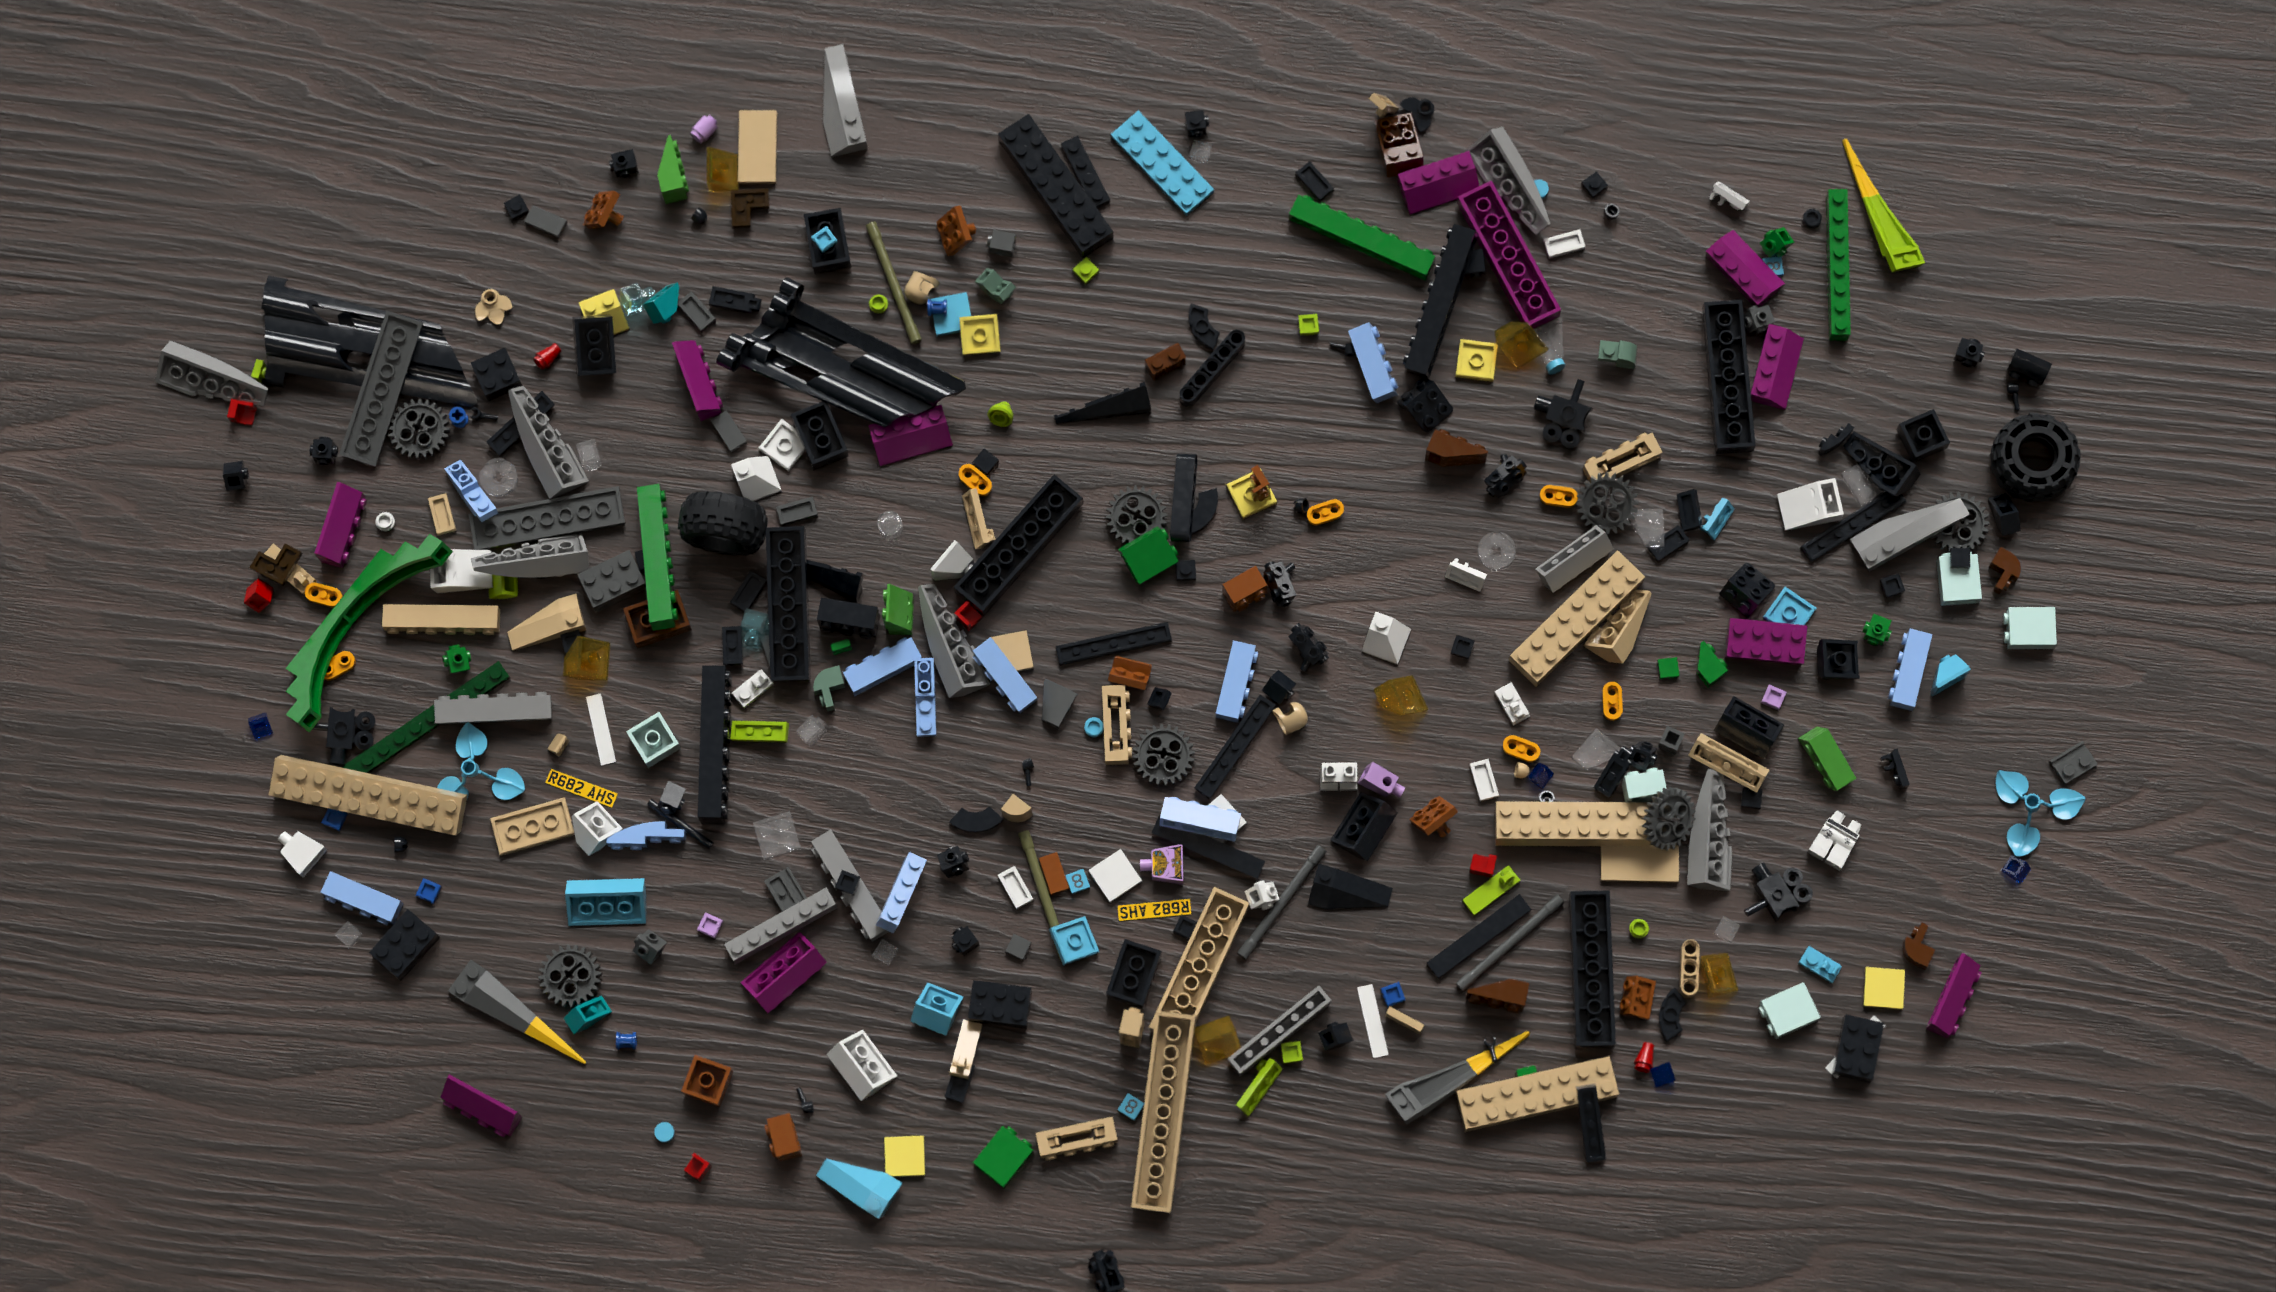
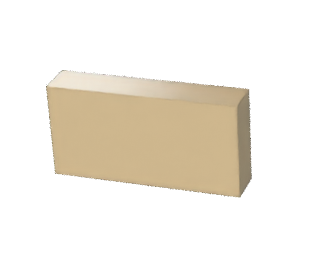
(442, 514)
(1404, 1020)

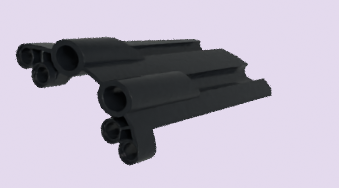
(309, 346)
(874, 386)

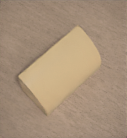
(1016, 810)

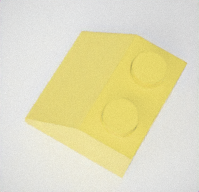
(606, 304)

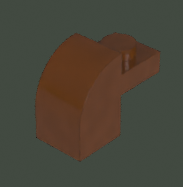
(2007, 565)
(1914, 950)

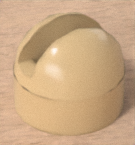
(1521, 770)

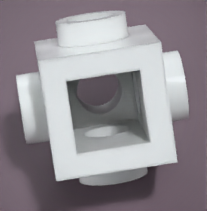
(1262, 895)

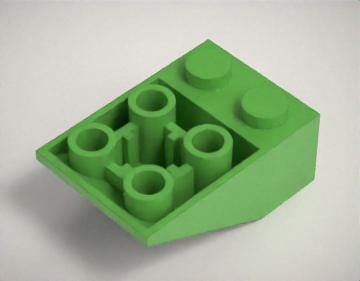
(672, 174)
(898, 610)

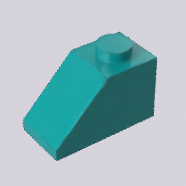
(663, 304)
(587, 1014)

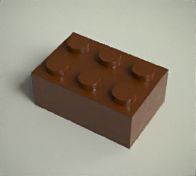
(640, 627)

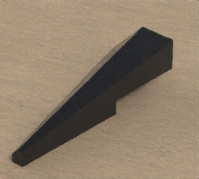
(1120, 404)
(836, 579)

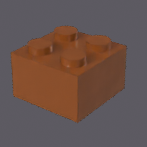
(1245, 589)
(707, 1081)
(784, 1137)

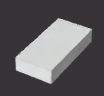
(1564, 243)
(1484, 780)
(1015, 887)

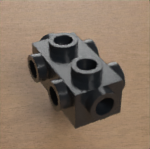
(1505, 476)
(1279, 582)
(1311, 649)
(1106, 1271)

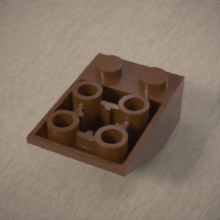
(1399, 144)
(1453, 451)
(1505, 993)

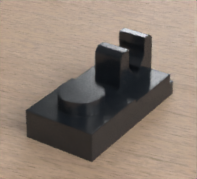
(1899, 778)

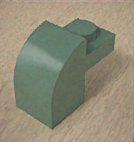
(995, 286)
(1621, 352)
(827, 681)

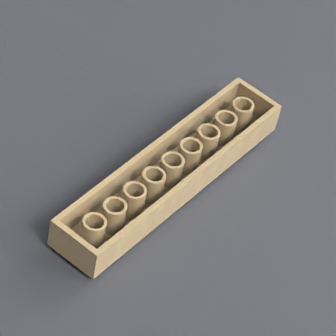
(368, 795)
(1163, 1111)

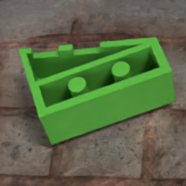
(1827, 757)

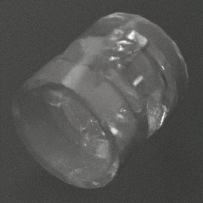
(890, 526)

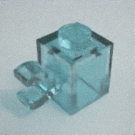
(633, 297)
(754, 623)

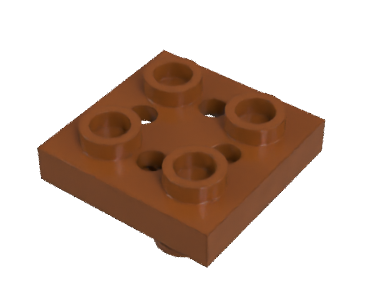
(603, 210)
(955, 230)
(1434, 817)

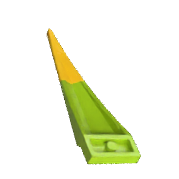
(1892, 238)

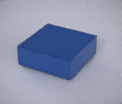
(334, 819)
(428, 891)
(1393, 994)

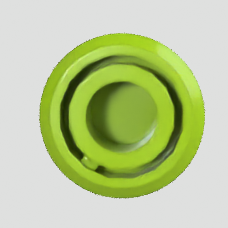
(1001, 414)

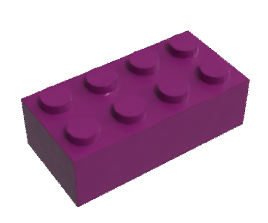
(1766, 641)

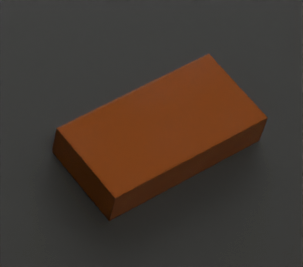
(1054, 873)

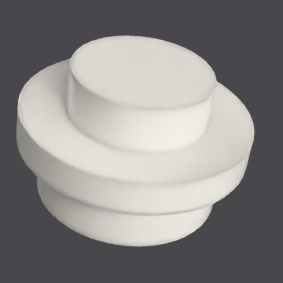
(385, 521)

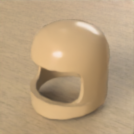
(917, 282)
(1293, 720)

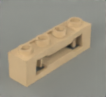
(1649, 445)
(1117, 756)
(1728, 762)
(1132, 1027)
(1086, 1145)

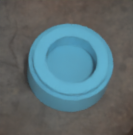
(1542, 187)
(1555, 366)
(1094, 727)
(664, 1132)

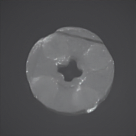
(506, 484)
(1496, 540)

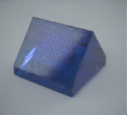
(1540, 775)

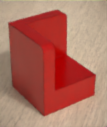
(241, 412)
(258, 595)
(967, 616)
(1483, 865)
(697, 1167)

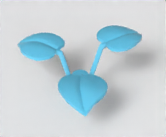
(474, 742)
(2011, 787)

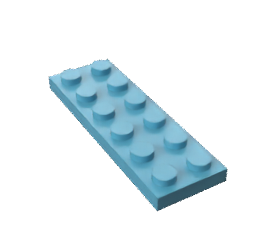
(1162, 163)

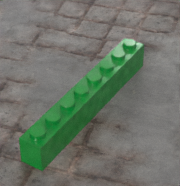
(1362, 237)
(1838, 264)
(656, 557)

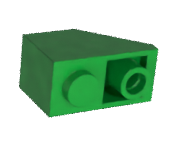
(1709, 667)

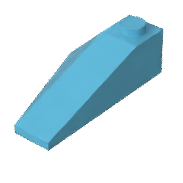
(864, 1187)

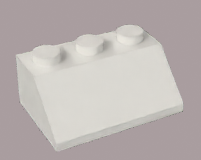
(861, 1064)

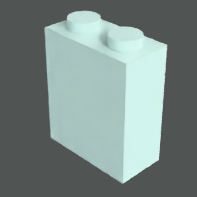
(1958, 584)
(2030, 628)
(1789, 1011)

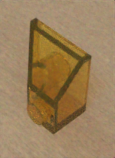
(1519, 343)
(587, 659)
(1401, 696)

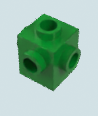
(1776, 242)
(1877, 630)
(452, 664)

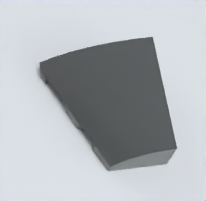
(1056, 703)

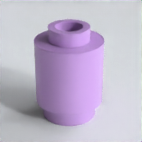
(704, 128)

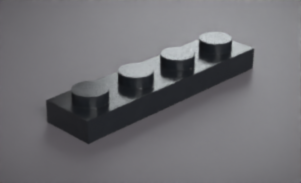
(1085, 171)
(509, 432)
(1591, 1123)

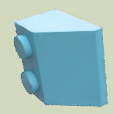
(936, 1009)

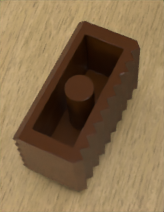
(1165, 361)

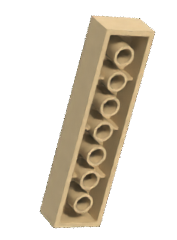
(1576, 618)
(1570, 824)
(1204, 955)
(1534, 1094)

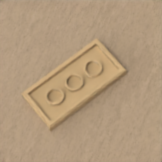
(757, 146)
(532, 826)
(1639, 864)

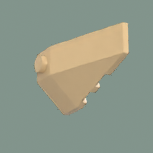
(549, 623)
(1618, 634)

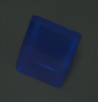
(260, 725)
(2016, 869)
(1663, 1074)

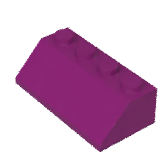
(1438, 182)
(1744, 268)
(1776, 367)
(697, 379)
(911, 436)
(340, 525)
(783, 972)
(1953, 996)
(481, 1106)

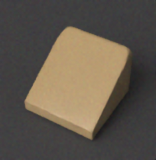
(558, 744)

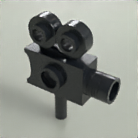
(1566, 414)
(342, 733)
(1775, 891)

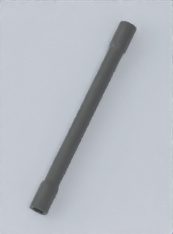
(1548, 909)
(1250, 944)

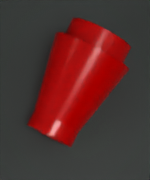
(545, 357)
(1644, 1059)

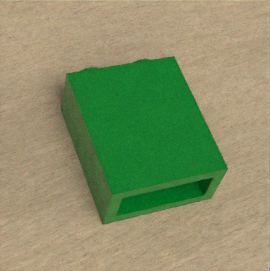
(1148, 554)
(1004, 1156)

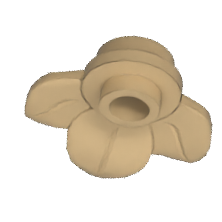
(493, 310)

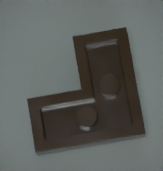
(743, 201)
(279, 568)

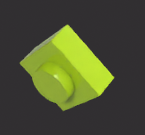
(1086, 270)
(1308, 324)
(259, 371)
(1291, 1052)

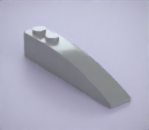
(840, 106)
(1501, 162)
(204, 375)
(550, 457)
(1903, 532)
(545, 559)
(949, 647)
(1708, 848)

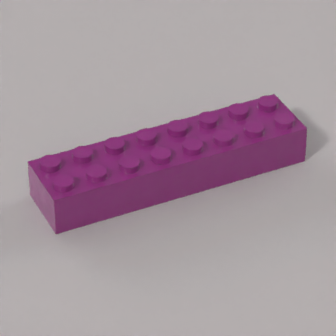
(1508, 255)

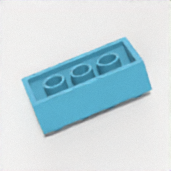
(606, 902)

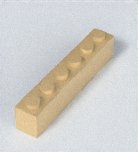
(441, 619)

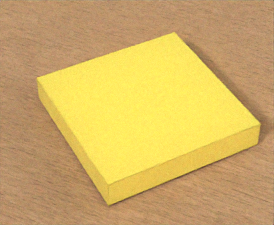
(979, 334)
(1476, 360)
(1241, 494)
(1884, 988)
(904, 1156)

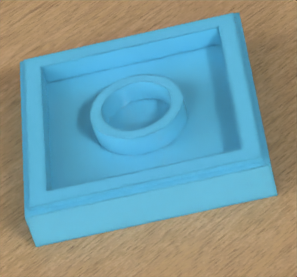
(956, 307)
(1789, 609)
(1074, 940)

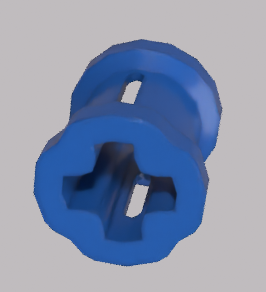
(937, 307)
(463, 420)
(626, 1040)

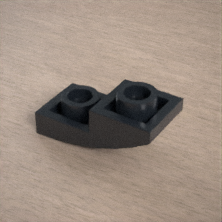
(1833, 442)

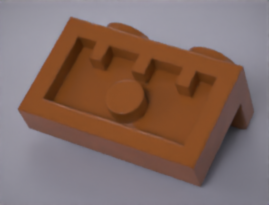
(1260, 483)
(1130, 672)
(1637, 997)

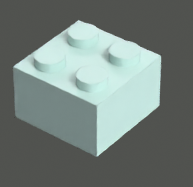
(653, 739)
(1642, 786)

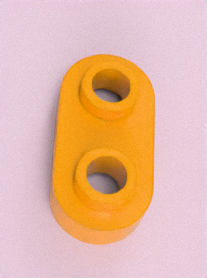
(975, 480)
(1559, 494)
(1324, 512)
(324, 595)
(339, 668)
(1612, 702)
(1522, 746)

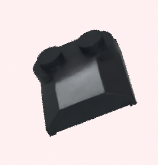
(1837, 659)

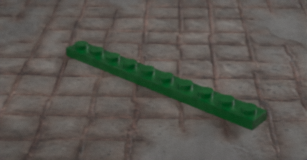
(424, 722)

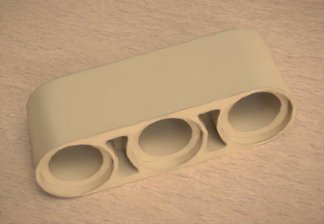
(1689, 978)

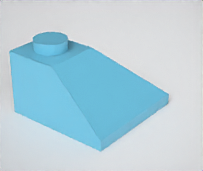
(1948, 673)

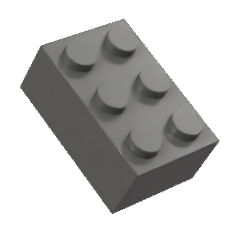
(612, 581)

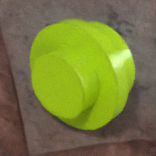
(878, 303)
(1639, 928)

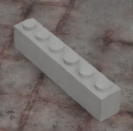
(492, 709)
(862, 903)
(780, 926)
(1279, 1031)

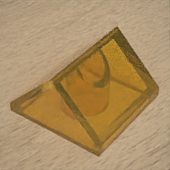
(721, 170)
(1718, 974)
(1217, 1039)

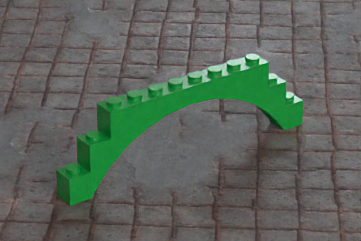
(378, 577)

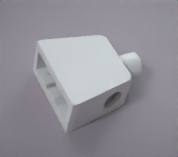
(301, 851)

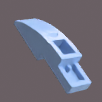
(470, 491)
(925, 697)
(637, 836)

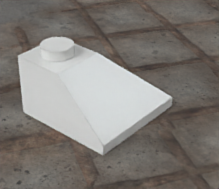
(756, 477)
(952, 564)
(1386, 638)
(593, 827)

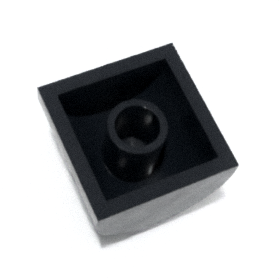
(2029, 367)

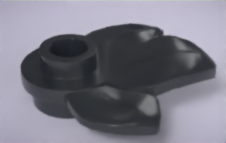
(1420, 118)

